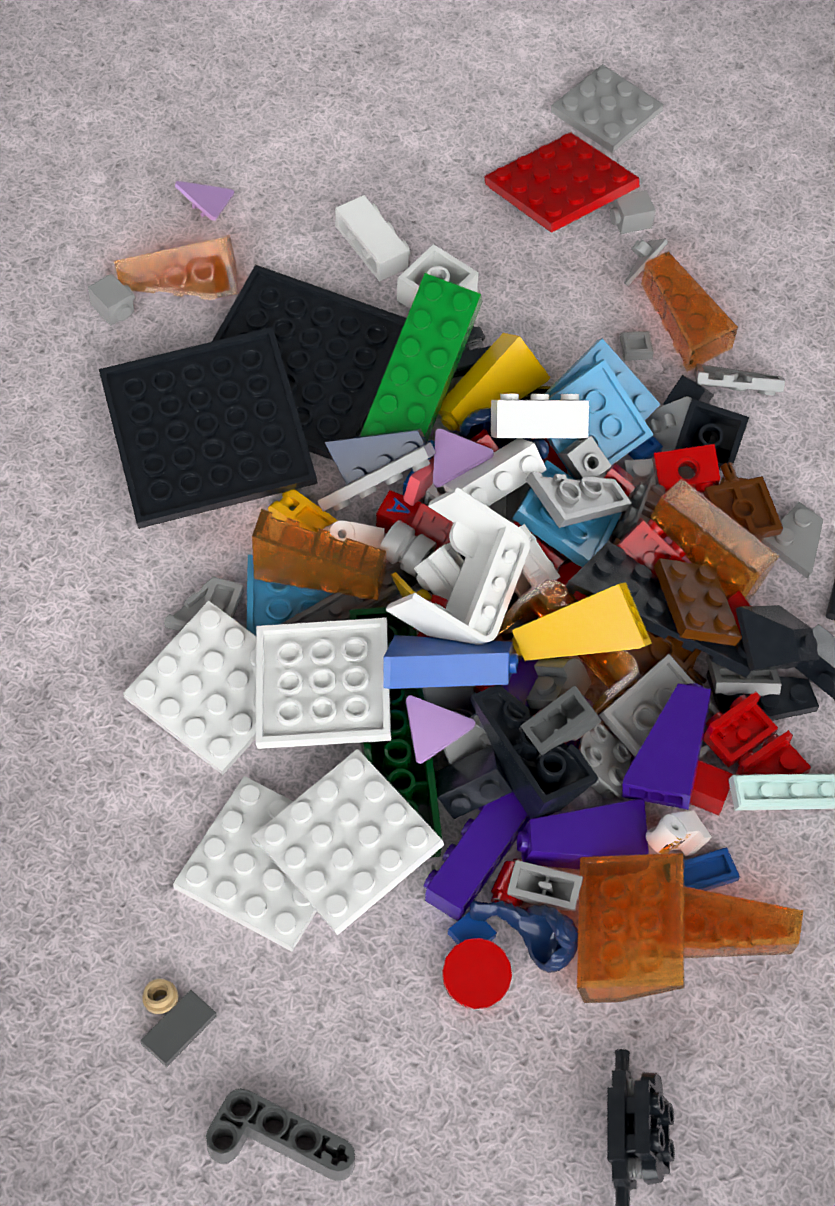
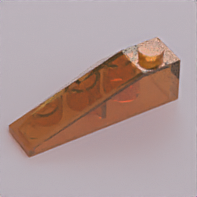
(194, 269)

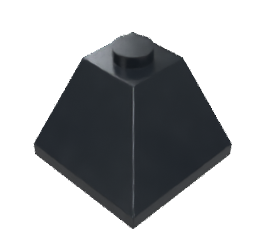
(713, 425)
(775, 638)

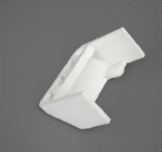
(486, 582)

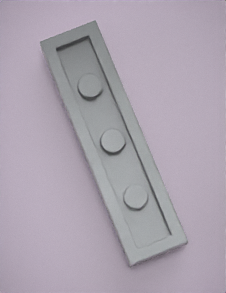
(389, 473)

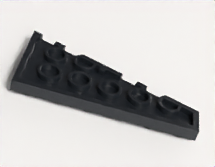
(613, 567)

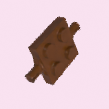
(746, 503)
(652, 654)

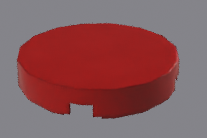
(477, 973)

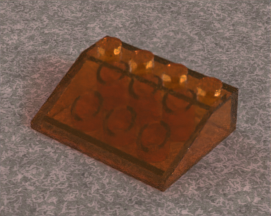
(630, 927)

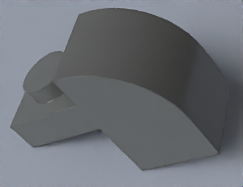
(556, 678)

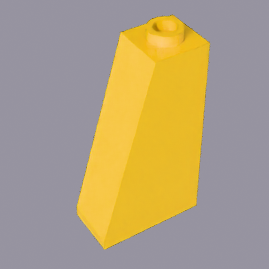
(502, 369)
(589, 626)

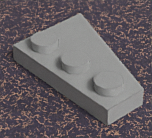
(738, 379)

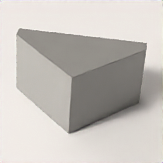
(545, 886)

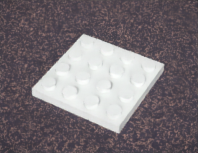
(321, 683)
(204, 688)
(348, 841)
(237, 874)

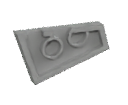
(578, 500)

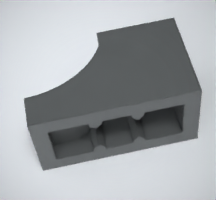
(561, 721)

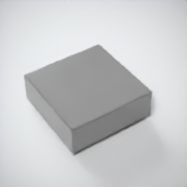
(636, 345)

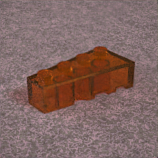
(687, 312)
(714, 539)
(315, 559)
(737, 926)

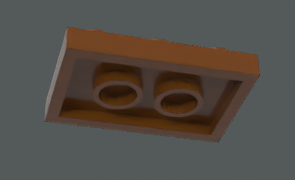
(697, 602)

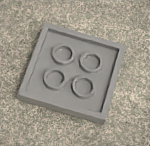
(607, 108)
(639, 707)

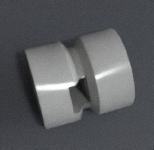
(405, 547)

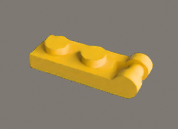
(306, 512)

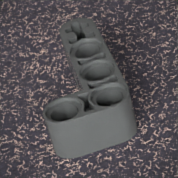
(283, 1141)

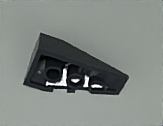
(538, 781)

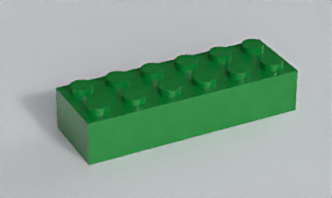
(424, 358)

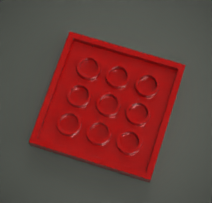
(561, 181)

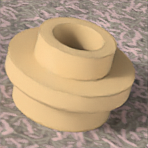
(155, 989)

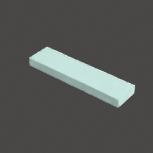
(783, 791)

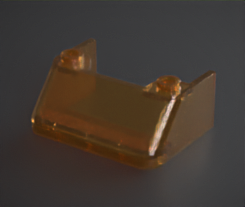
(614, 668)

